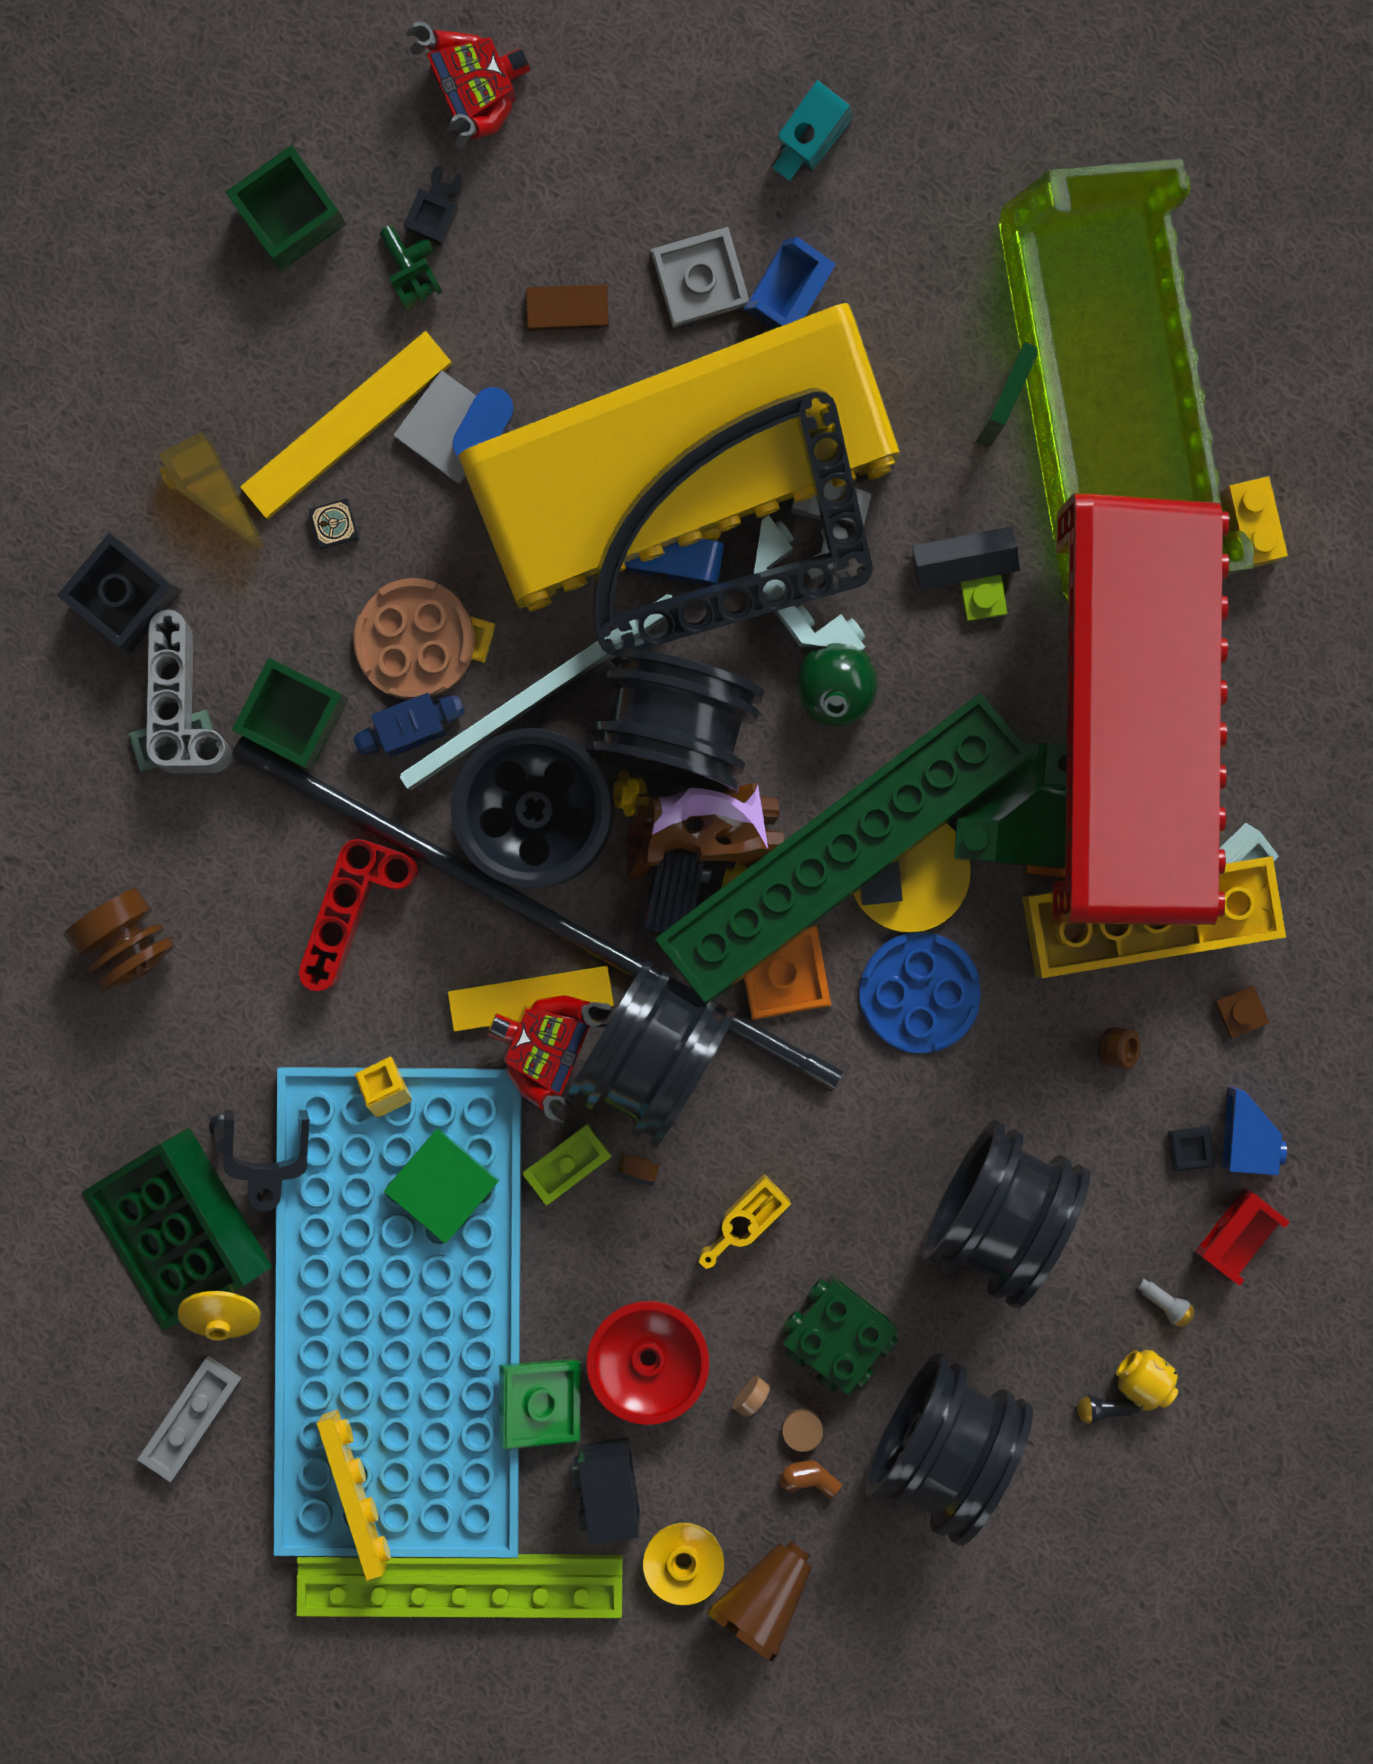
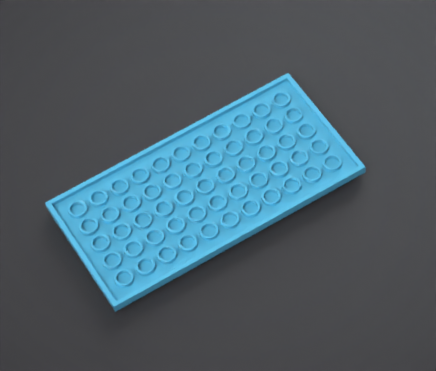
(395, 1319)

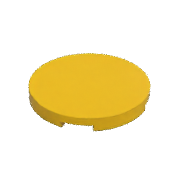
(930, 884)

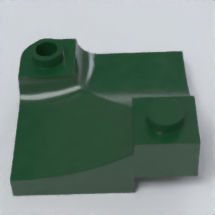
(1020, 816)

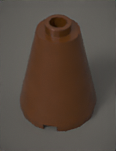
(765, 1600)

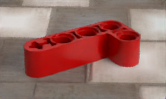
(349, 917)

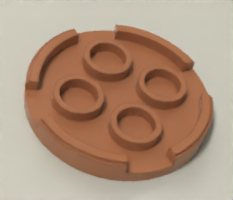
(414, 639)

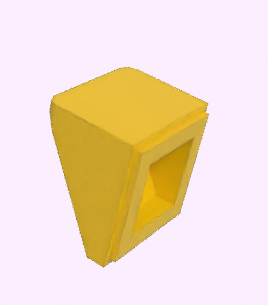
(383, 1087)

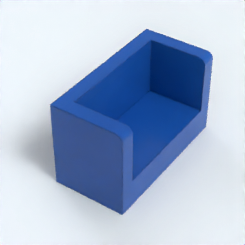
(789, 284)

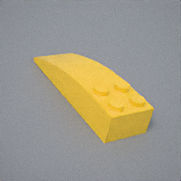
(1250, 916)

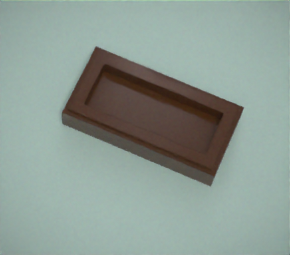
(567, 307)

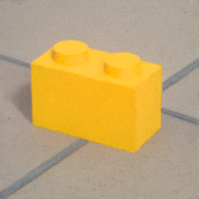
(1255, 513)

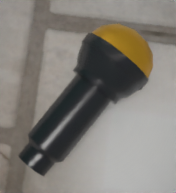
(1094, 1409)

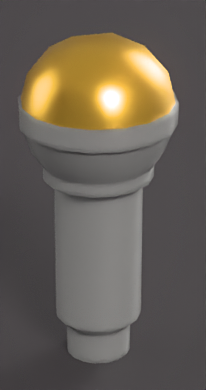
(1178, 1311)

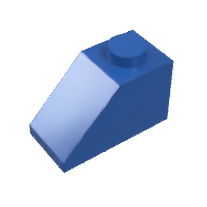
(1250, 1138)

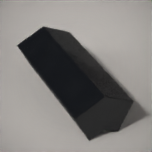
(965, 558)

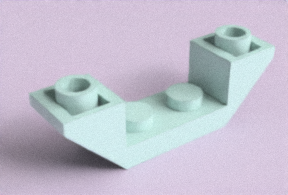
(772, 549)

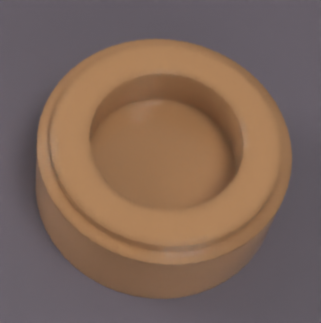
(751, 1397)
(802, 1430)

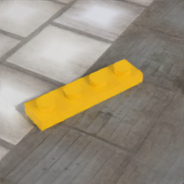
(359, 1510)

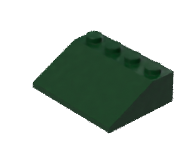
(176, 1226)

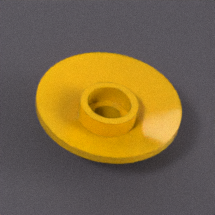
(219, 1314)
(678, 1583)

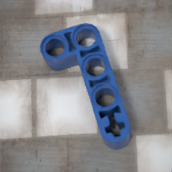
(692, 563)

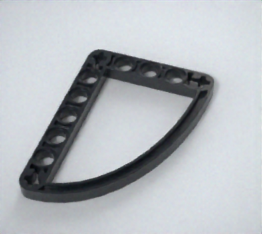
(751, 586)

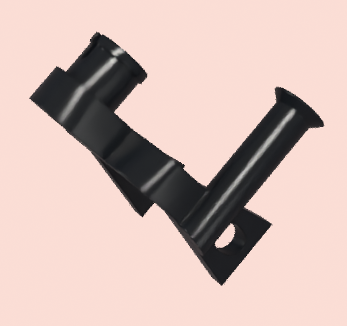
(260, 1174)

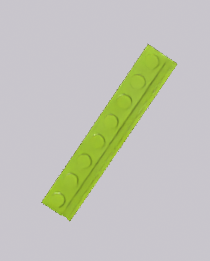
(463, 1587)

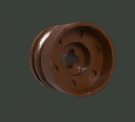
(119, 940)

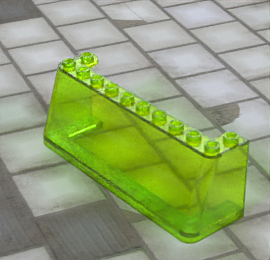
(1116, 353)

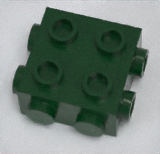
(838, 1335)

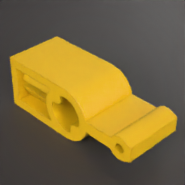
(757, 1222)

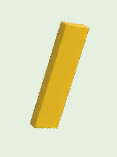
(478, 1005)

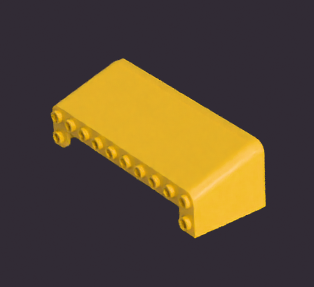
(567, 479)

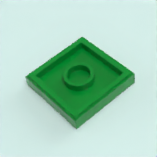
(441, 1185)
(539, 1403)

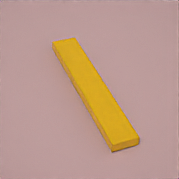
(346, 425)

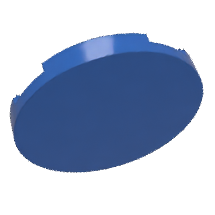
(920, 992)

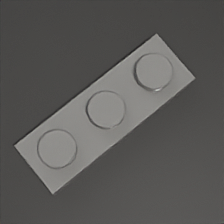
(189, 1418)

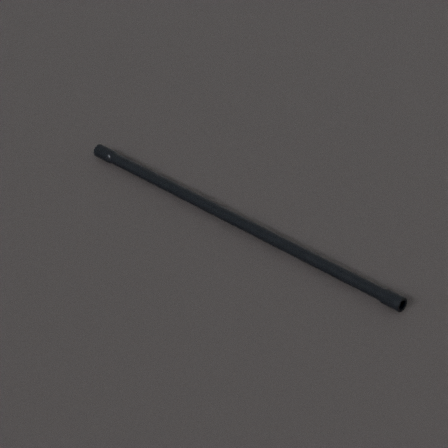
(269, 763)

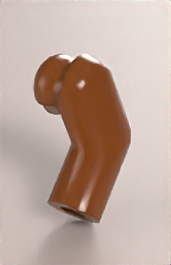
(809, 1474)

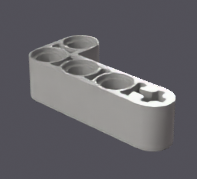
(176, 691)

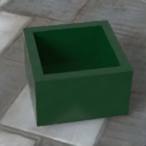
(286, 207)
(290, 714)

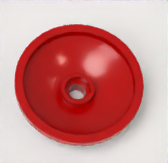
(654, 1390)

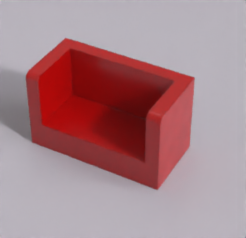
(1240, 1234)

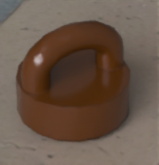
(1119, 1047)

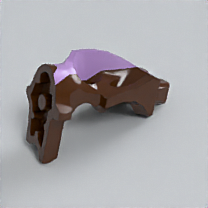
(735, 817)

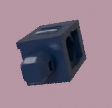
(409, 725)

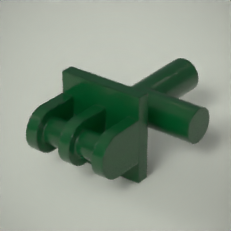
(413, 280)

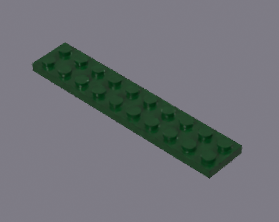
(843, 848)

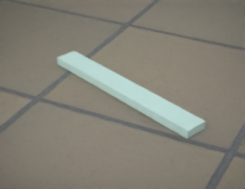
(517, 706)

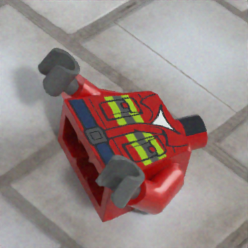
(471, 78)
(545, 1046)

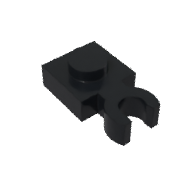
(433, 212)

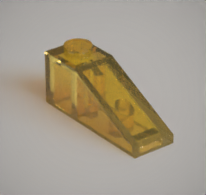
(201, 477)

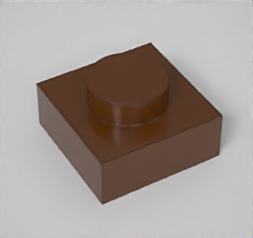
(1241, 1011)

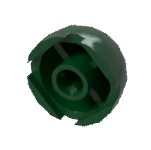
(837, 685)

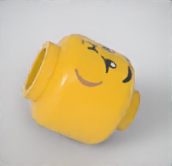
(1147, 1380)

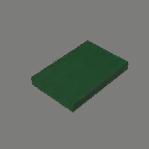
(1007, 395)

